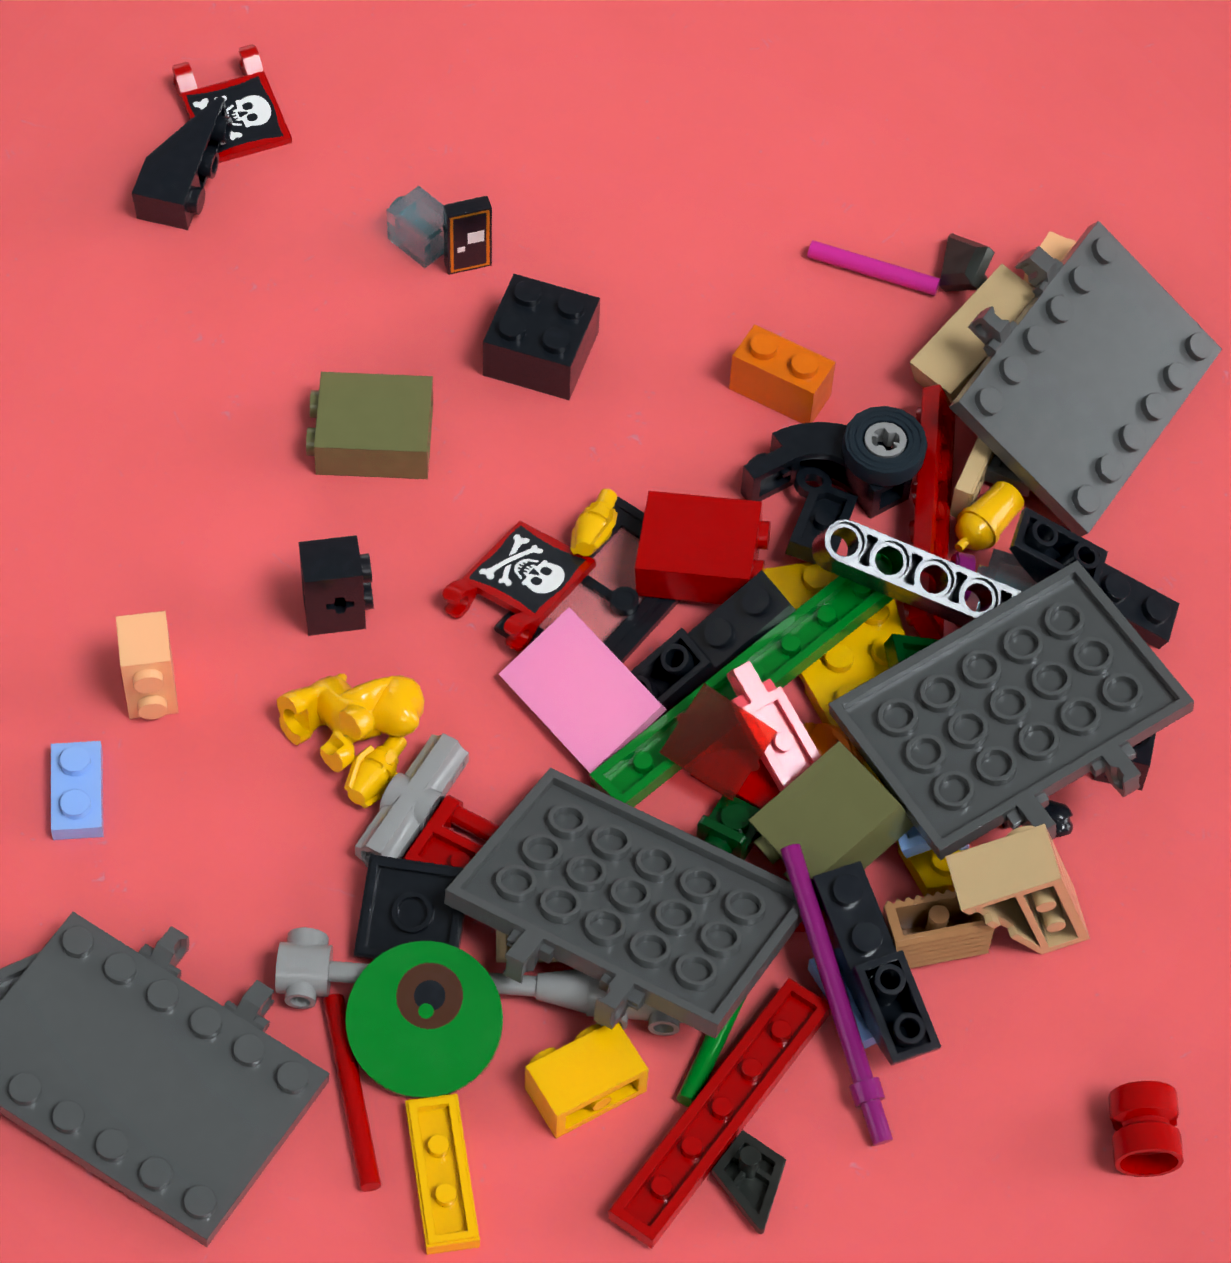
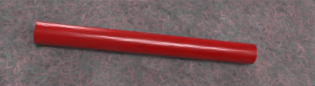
(352, 1095)

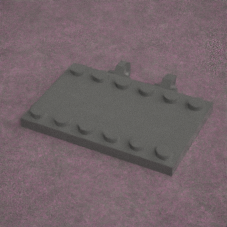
(1083, 375)
(1013, 712)
(626, 904)
(149, 1074)

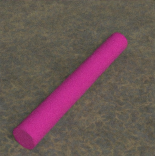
(873, 267)

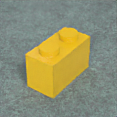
(585, 1077)

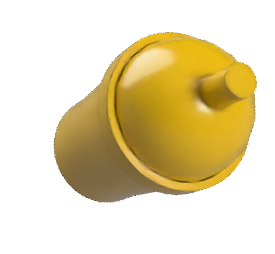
(984, 521)

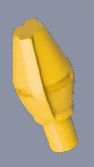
(594, 524)
(373, 771)

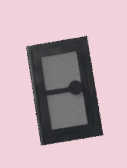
(608, 594)

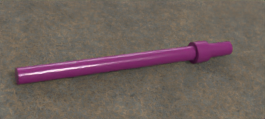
(866, 1089)

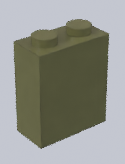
(371, 425)
(834, 815)

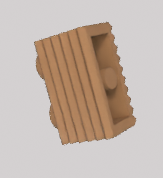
(936, 929)

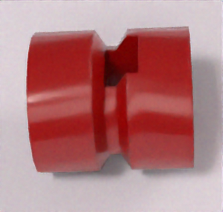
(1145, 1129)

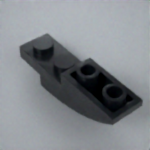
(1047, 547)
(696, 656)
(872, 967)

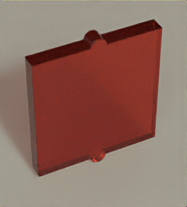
(718, 742)

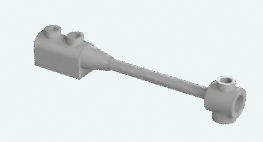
(308, 968)

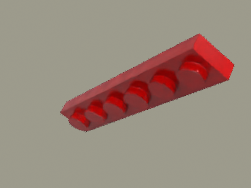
(932, 498)
(719, 1113)

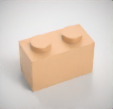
(147, 665)

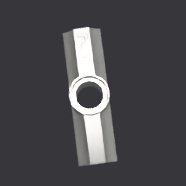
(413, 799)

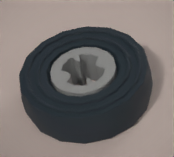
(894, 429)

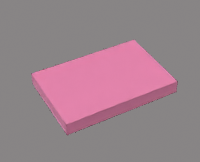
(581, 691)

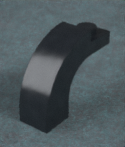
(817, 447)

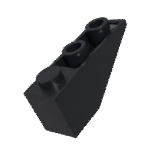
(176, 172)

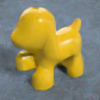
(353, 714)

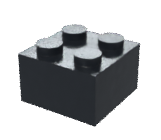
(541, 336)

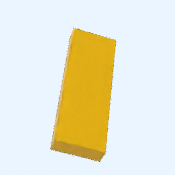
(442, 1174)

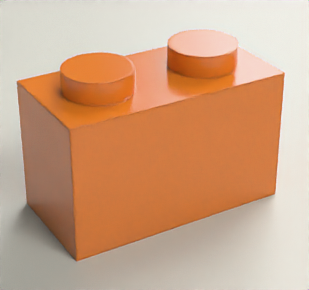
(781, 375)

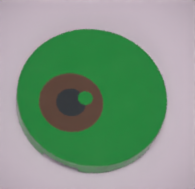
(424, 1019)

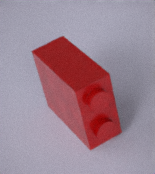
(699, 546)

